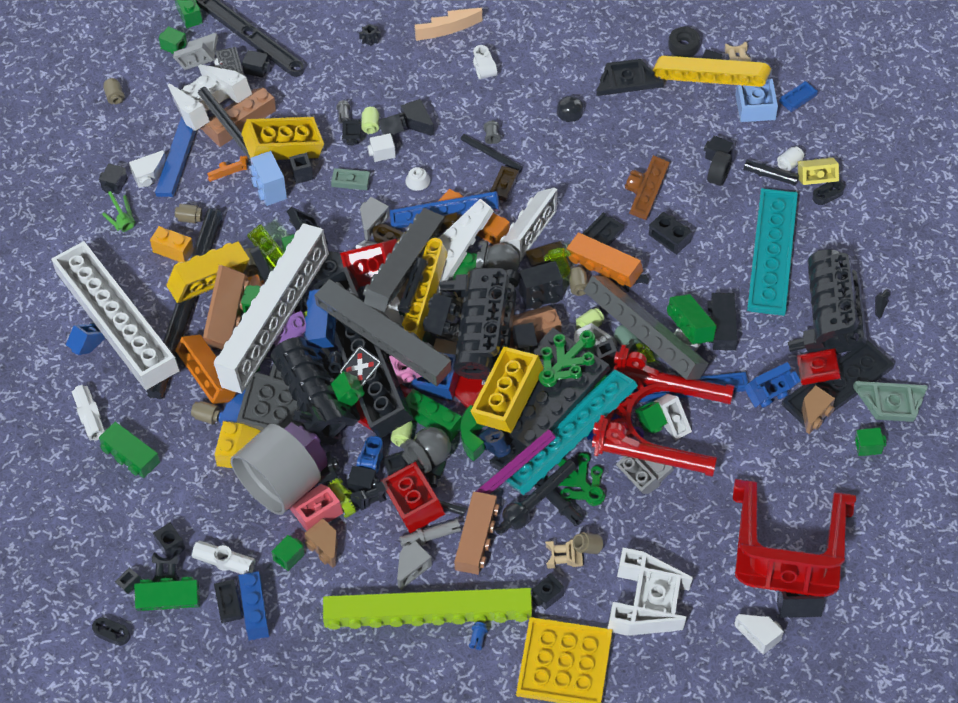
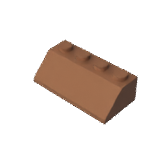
(256, 106)
(225, 306)
(543, 320)

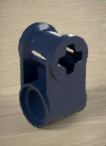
(495, 442)

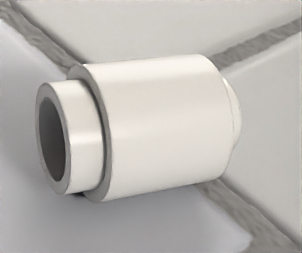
(790, 159)

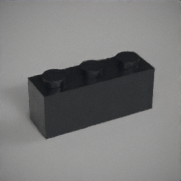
(724, 316)

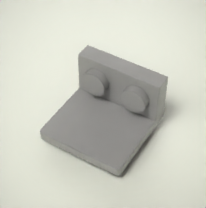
(197, 52)

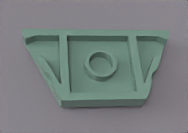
(891, 400)

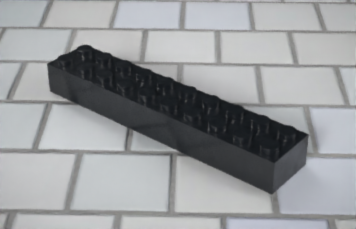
(383, 397)

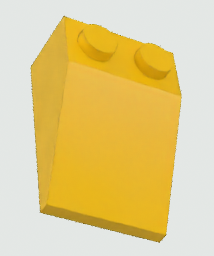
(231, 439)

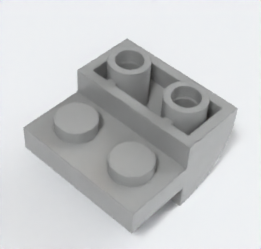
(643, 473)

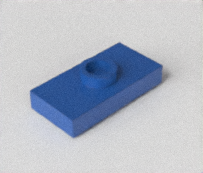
(798, 96)

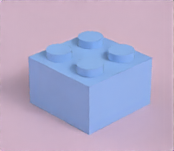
(756, 102)
(267, 178)

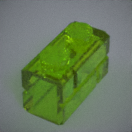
(266, 244)

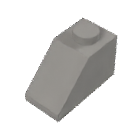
(372, 214)
(412, 563)

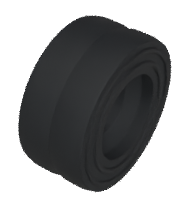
(684, 50)
(719, 168)

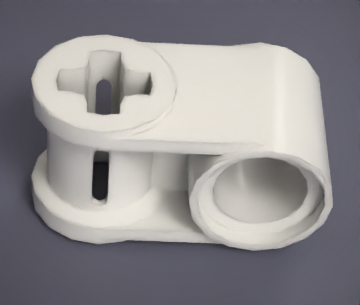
(483, 62)

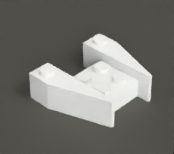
(220, 83)
(654, 596)

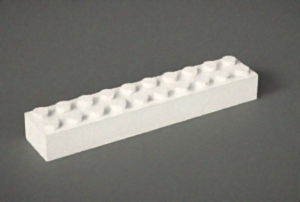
(271, 308)
(115, 315)

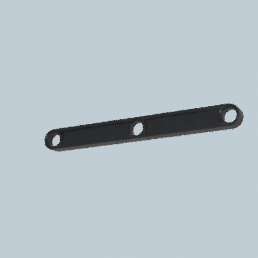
(257, 39)

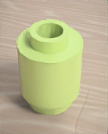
(370, 120)
(592, 316)
(402, 434)

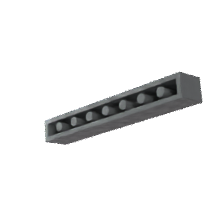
(401, 262)
(646, 327)
(383, 332)

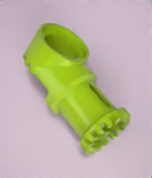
(343, 495)

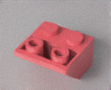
(316, 505)

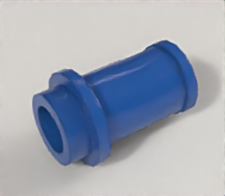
(479, 630)

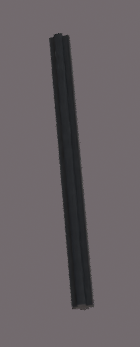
(183, 309)

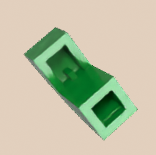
(469, 428)

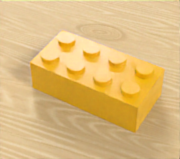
(283, 137)
(200, 272)
(507, 389)

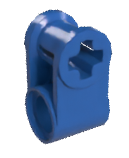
(371, 454)

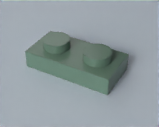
(350, 179)

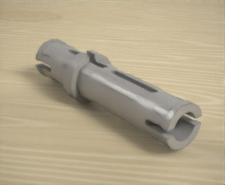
(428, 534)

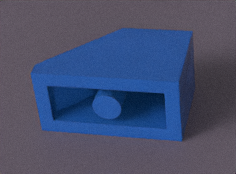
(84, 338)

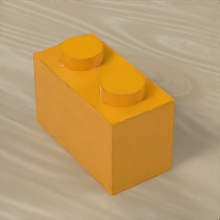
(172, 244)

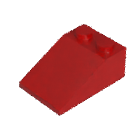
(366, 260)
(413, 497)

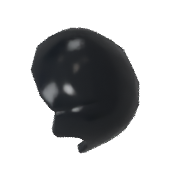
(570, 108)

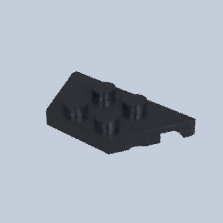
(627, 77)

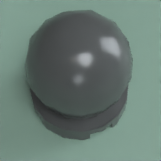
(497, 256)
(428, 448)

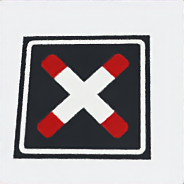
(361, 364)

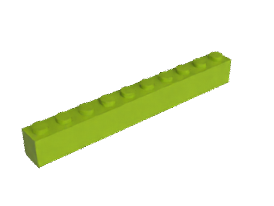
(427, 607)

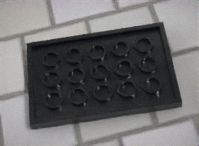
(551, 405)

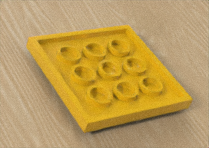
(564, 662)

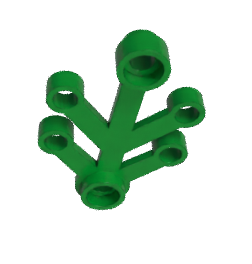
(566, 360)
(579, 480)

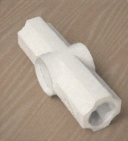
(88, 412)
(212, 555)

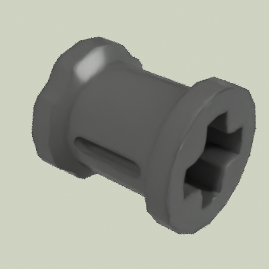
(491, 129)

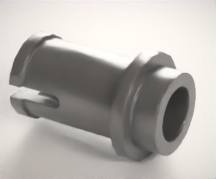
(343, 110)

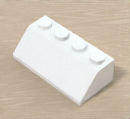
(531, 221)

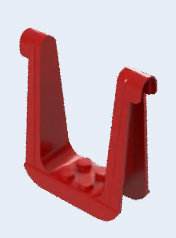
(787, 569)

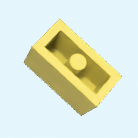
(818, 171)

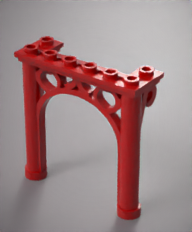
(620, 436)

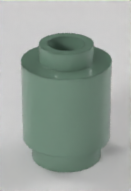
(625, 337)

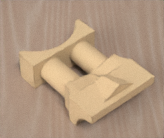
(742, 49)
(572, 556)

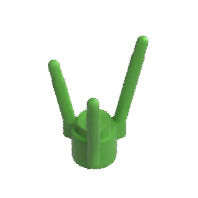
(124, 221)

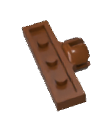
(646, 186)

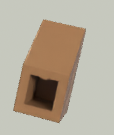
(816, 407)
(324, 541)

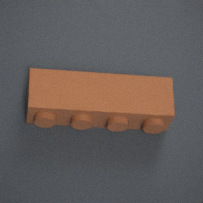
(476, 532)

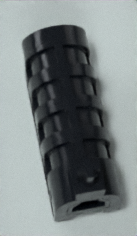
(834, 305)
(481, 319)
(309, 383)

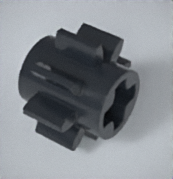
(370, 35)

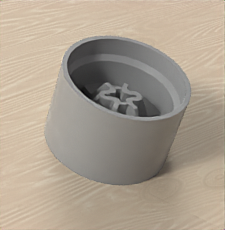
(275, 469)

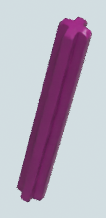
(517, 463)

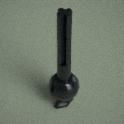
(517, 514)

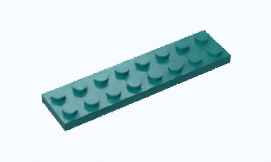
(772, 252)
(574, 428)

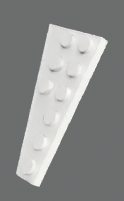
(461, 235)

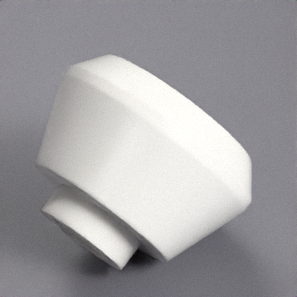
(417, 179)

